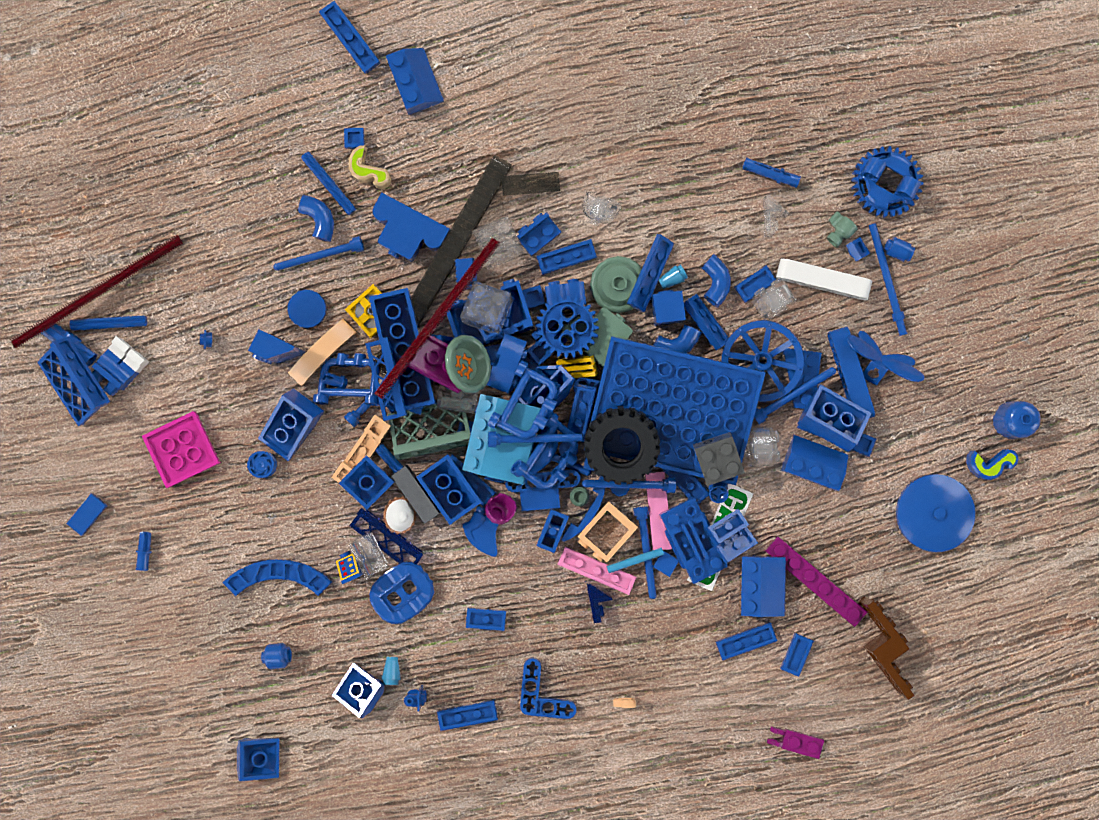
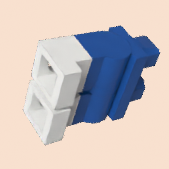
(119, 366)

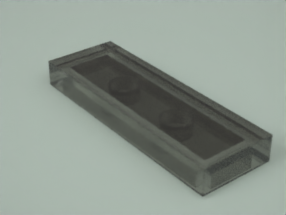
(530, 183)

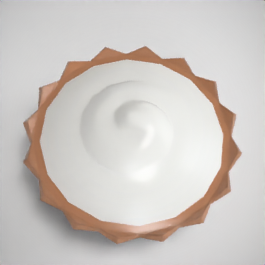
(399, 515)

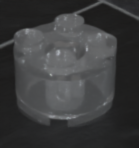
(773, 300)
(762, 447)

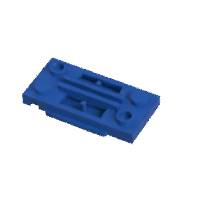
(690, 540)

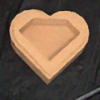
(624, 702)

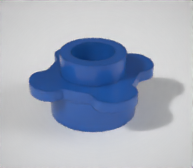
(206, 339)

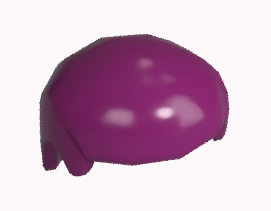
(500, 509)

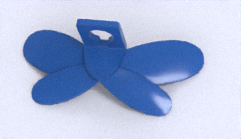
(897, 363)

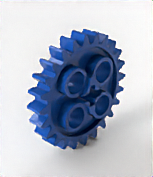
(579, 339)

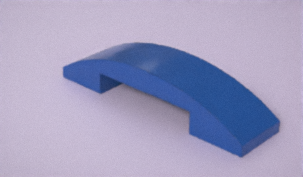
(573, 530)

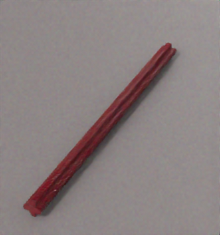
(97, 291)
(434, 321)

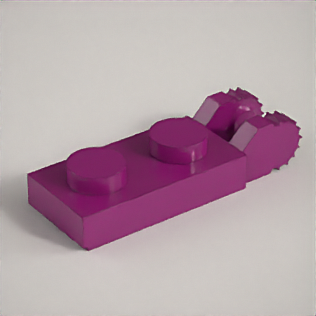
(797, 742)

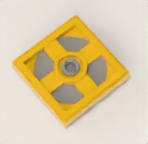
(362, 312)

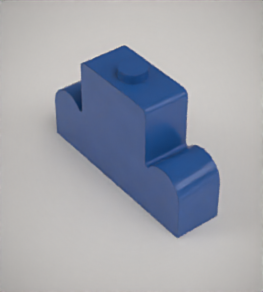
(406, 229)

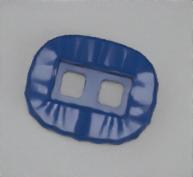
(393, 581)

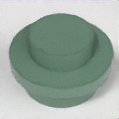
(579, 496)

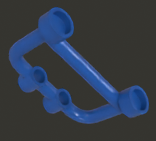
(344, 361)
(540, 420)
(519, 468)

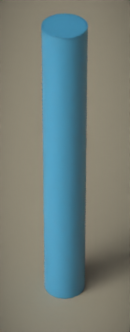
(635, 560)

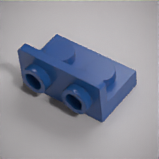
(538, 233)

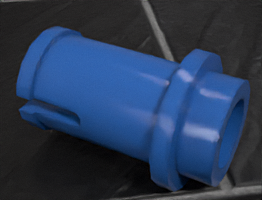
(334, 380)

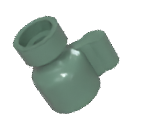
(843, 228)

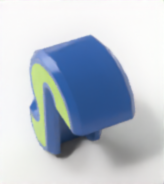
(994, 467)

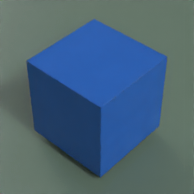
(668, 307)

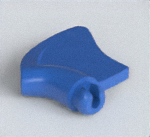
(481, 532)

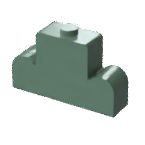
(609, 326)

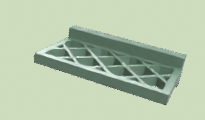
(429, 445)

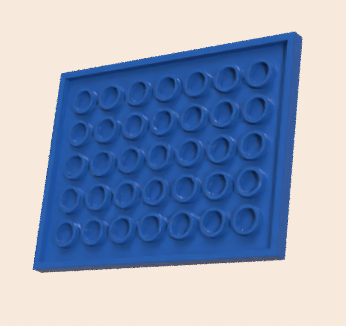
(682, 396)

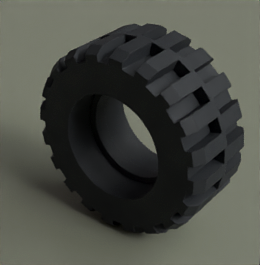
(622, 471)

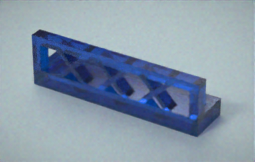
(379, 525)

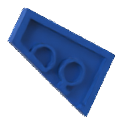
(810, 370)

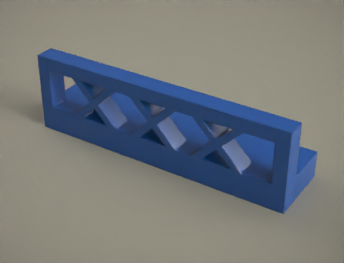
(390, 364)

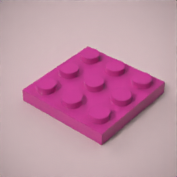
(181, 449)

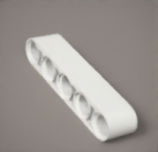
(824, 279)

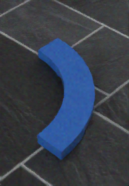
(277, 569)

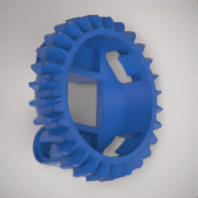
(878, 197)

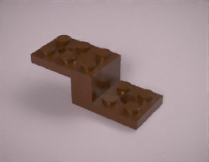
(887, 647)

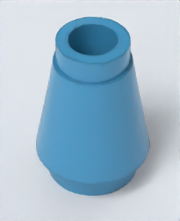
(673, 277)
(391, 671)

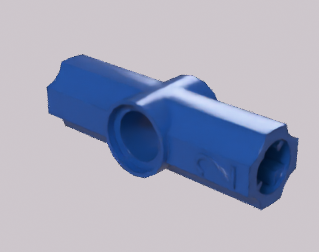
(57, 332)

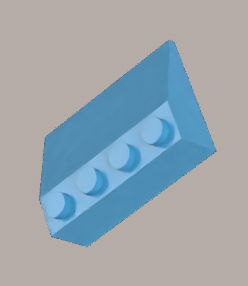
(498, 460)

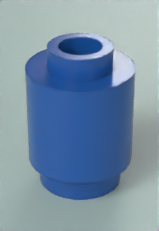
(899, 249)

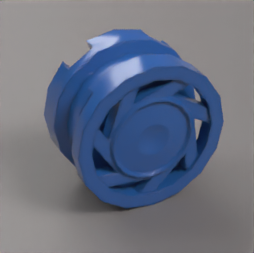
(262, 464)

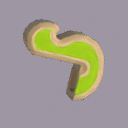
(365, 173)

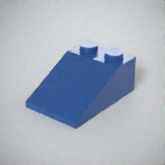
(290, 423)

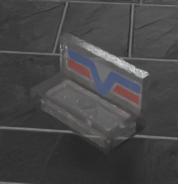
(368, 555)

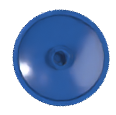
(935, 513)

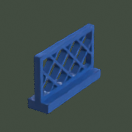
(80, 377)

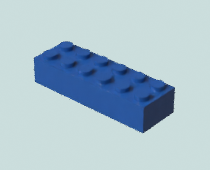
(397, 321)

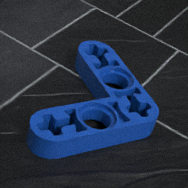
(538, 710)

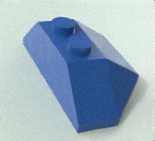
(536, 392)

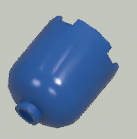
(1016, 419)

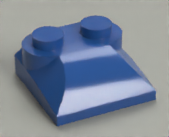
(366, 482)
(359, 691)
(257, 759)

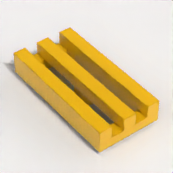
(593, 372)

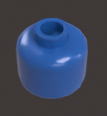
(276, 656)

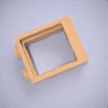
(585, 542)

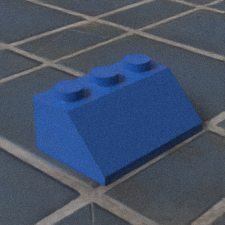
(414, 79)
(272, 349)
(834, 418)
(815, 463)
(448, 489)
(763, 586)

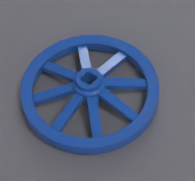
(793, 340)

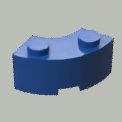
(508, 358)

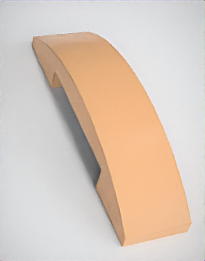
(321, 351)
(366, 445)

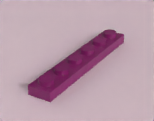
(817, 582)

